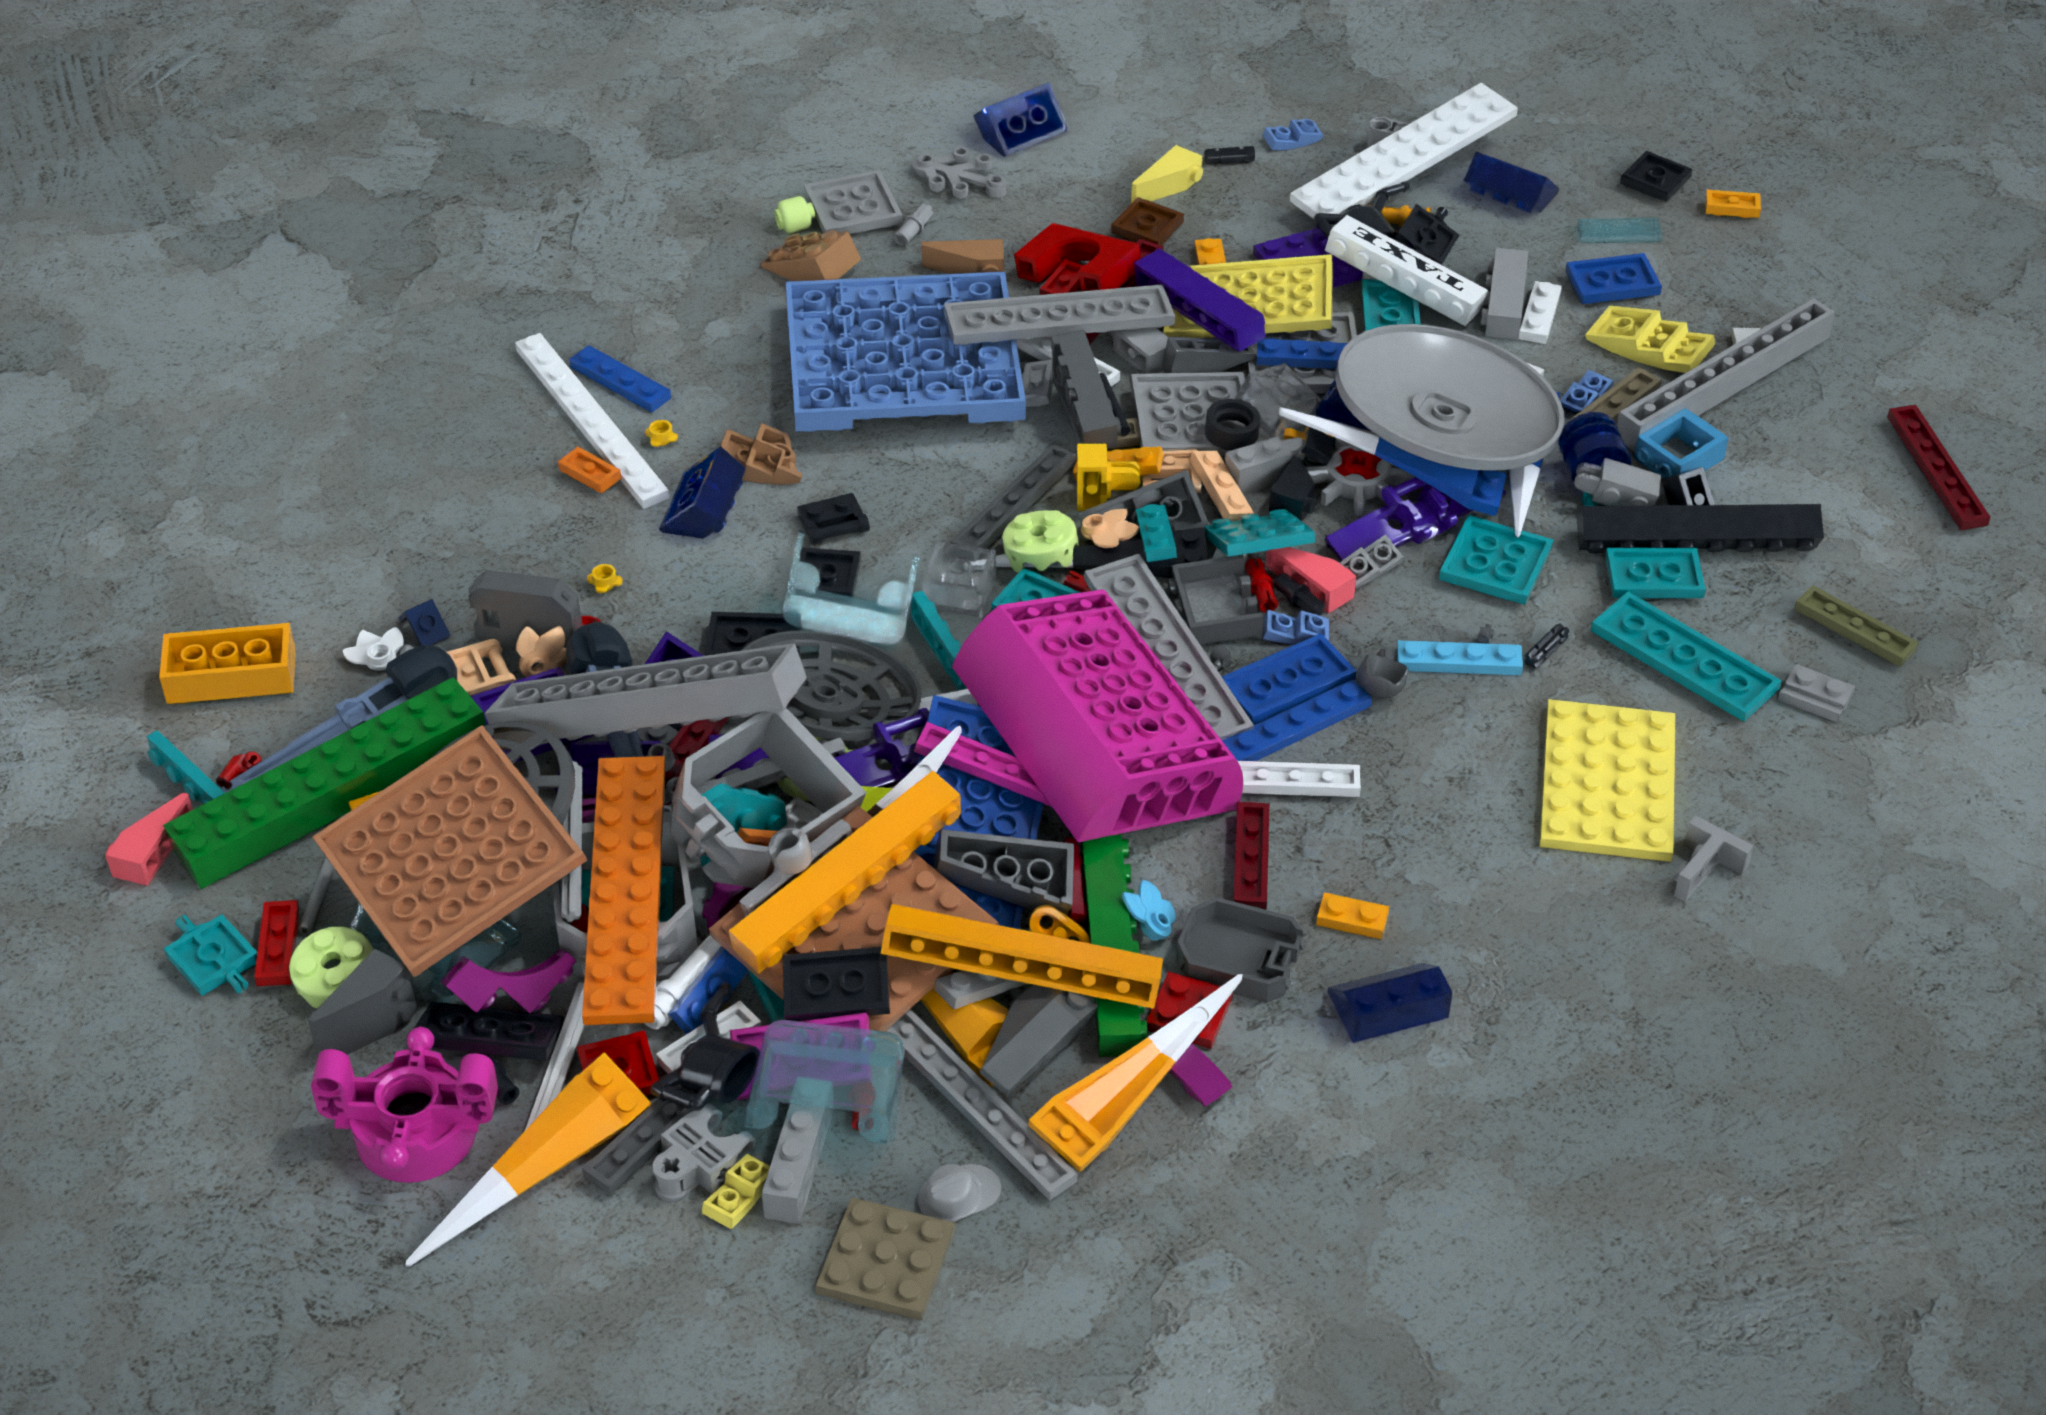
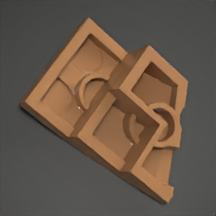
(766, 458)

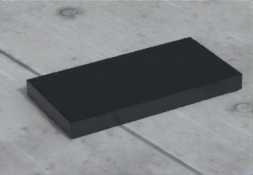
(492, 1030)

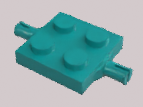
(211, 954)

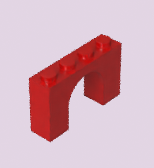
(1108, 257)

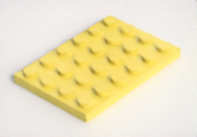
(1287, 291)
(1608, 780)

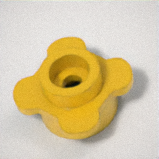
(661, 433)
(604, 578)

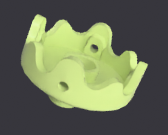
(1055, 544)
(311, 955)

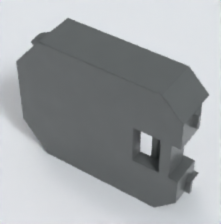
(519, 603)
(1234, 939)

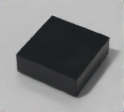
(1318, 445)

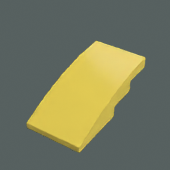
(1649, 340)

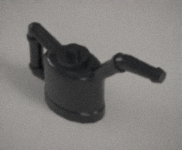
(1368, 215)
(711, 1065)

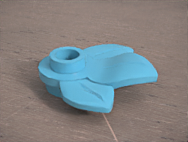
(1151, 910)

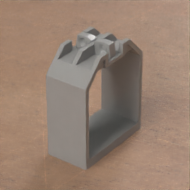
(796, 755)
(675, 937)

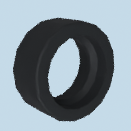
(1232, 410)

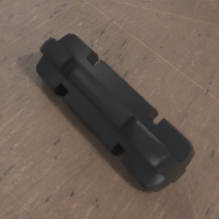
(1229, 155)
(1546, 645)

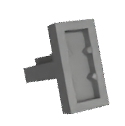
(1710, 847)

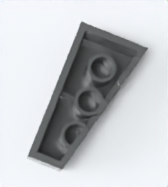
(1083, 390)
(1008, 867)

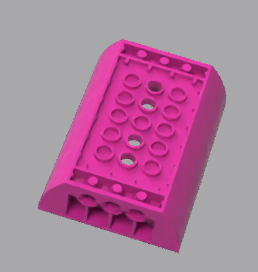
(1096, 716)

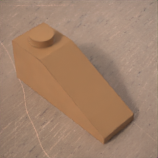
(964, 256)

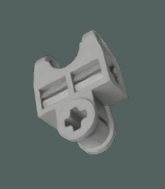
(697, 1155)

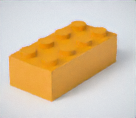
(227, 663)

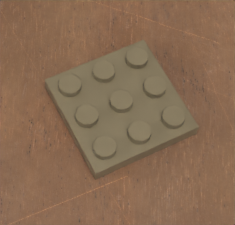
(886, 1258)

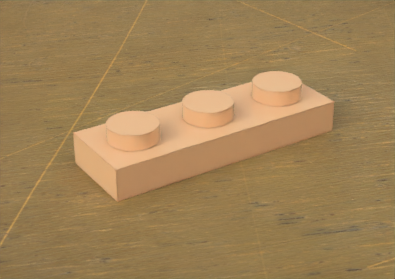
(1220, 484)

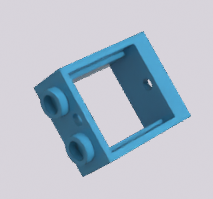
(1705, 439)

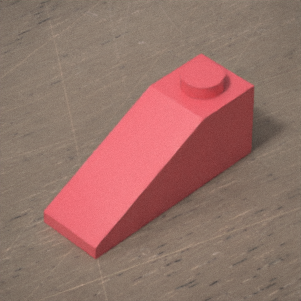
(1323, 576)
(145, 845)

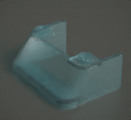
(847, 615)

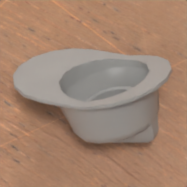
(958, 1191)

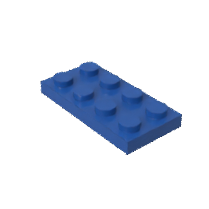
(1289, 678)

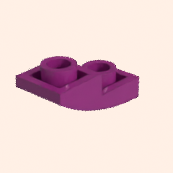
(1200, 1076)

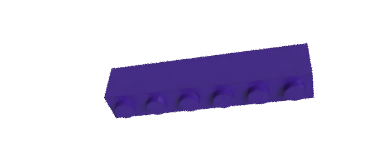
(1202, 300)

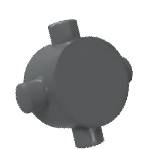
(1485, 634)

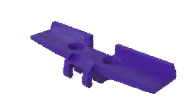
(1418, 520)
(903, 759)

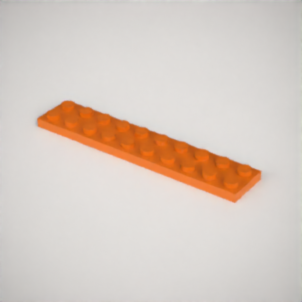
(625, 892)

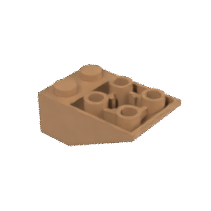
(813, 256)

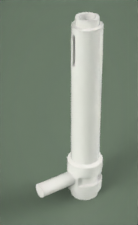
(672, 989)

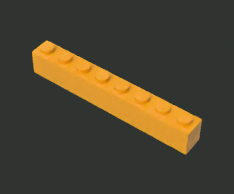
(845, 872)
(1022, 956)

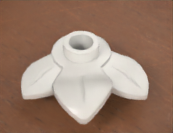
(374, 650)

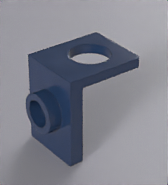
(426, 623)

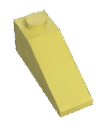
(1169, 175)

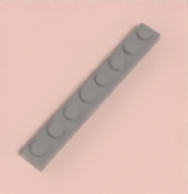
(983, 1107)

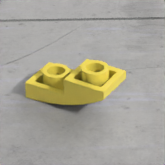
(739, 1192)

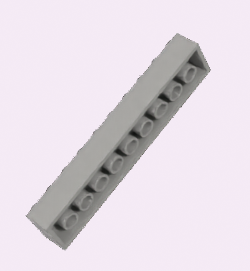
(653, 694)

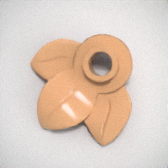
(1108, 528)
(546, 650)

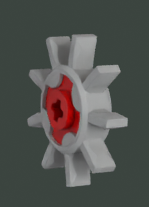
(1355, 475)

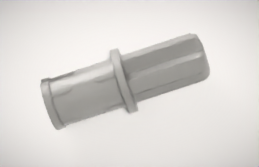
(913, 225)

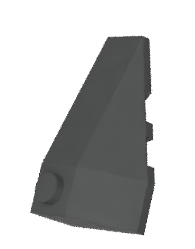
(1173, 491)
(1033, 1032)

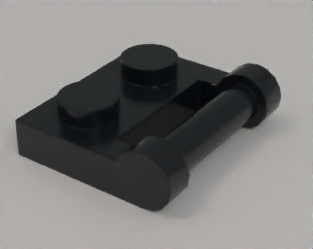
(832, 518)

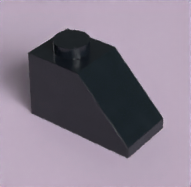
(1688, 488)
(1294, 491)

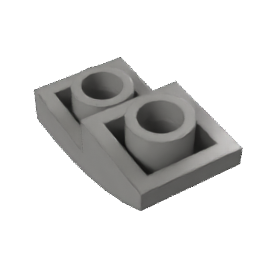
(1373, 560)

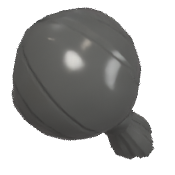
(1381, 675)

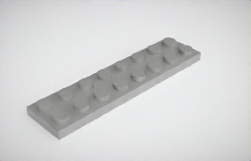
(1058, 314)
(1170, 639)

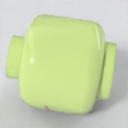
(794, 214)

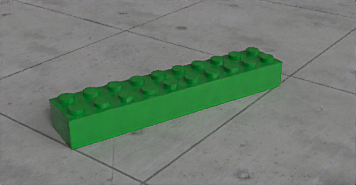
(319, 784)

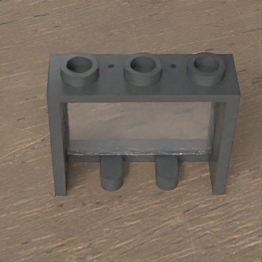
(1216, 599)

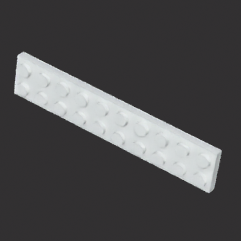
(1405, 152)

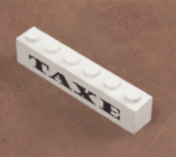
(1406, 270)

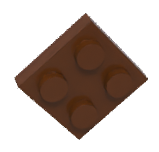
(1147, 222)

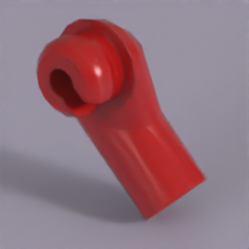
(236, 766)

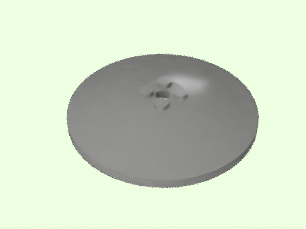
(1449, 397)

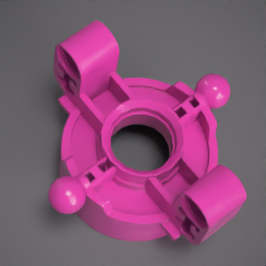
(415, 1144)

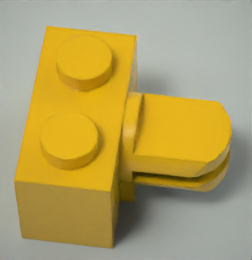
(1098, 476)

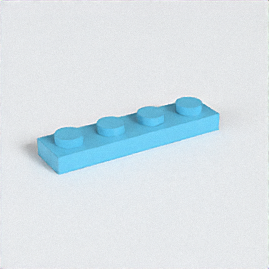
(1460, 657)

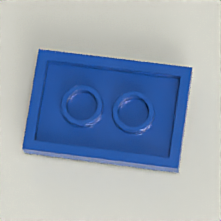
(1613, 278)

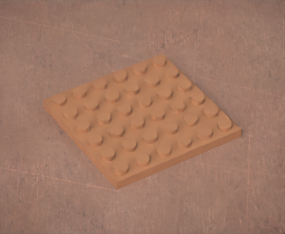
(449, 850)
(863, 926)

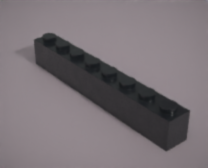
(1701, 527)

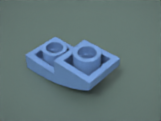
(1298, 134)
(1586, 391)
(1292, 630)

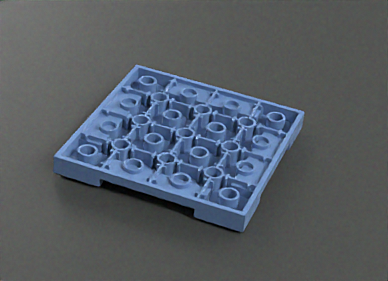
(889, 353)

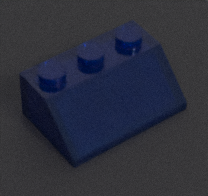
(1021, 120)
(1509, 183)
(704, 496)
(1392, 1001)

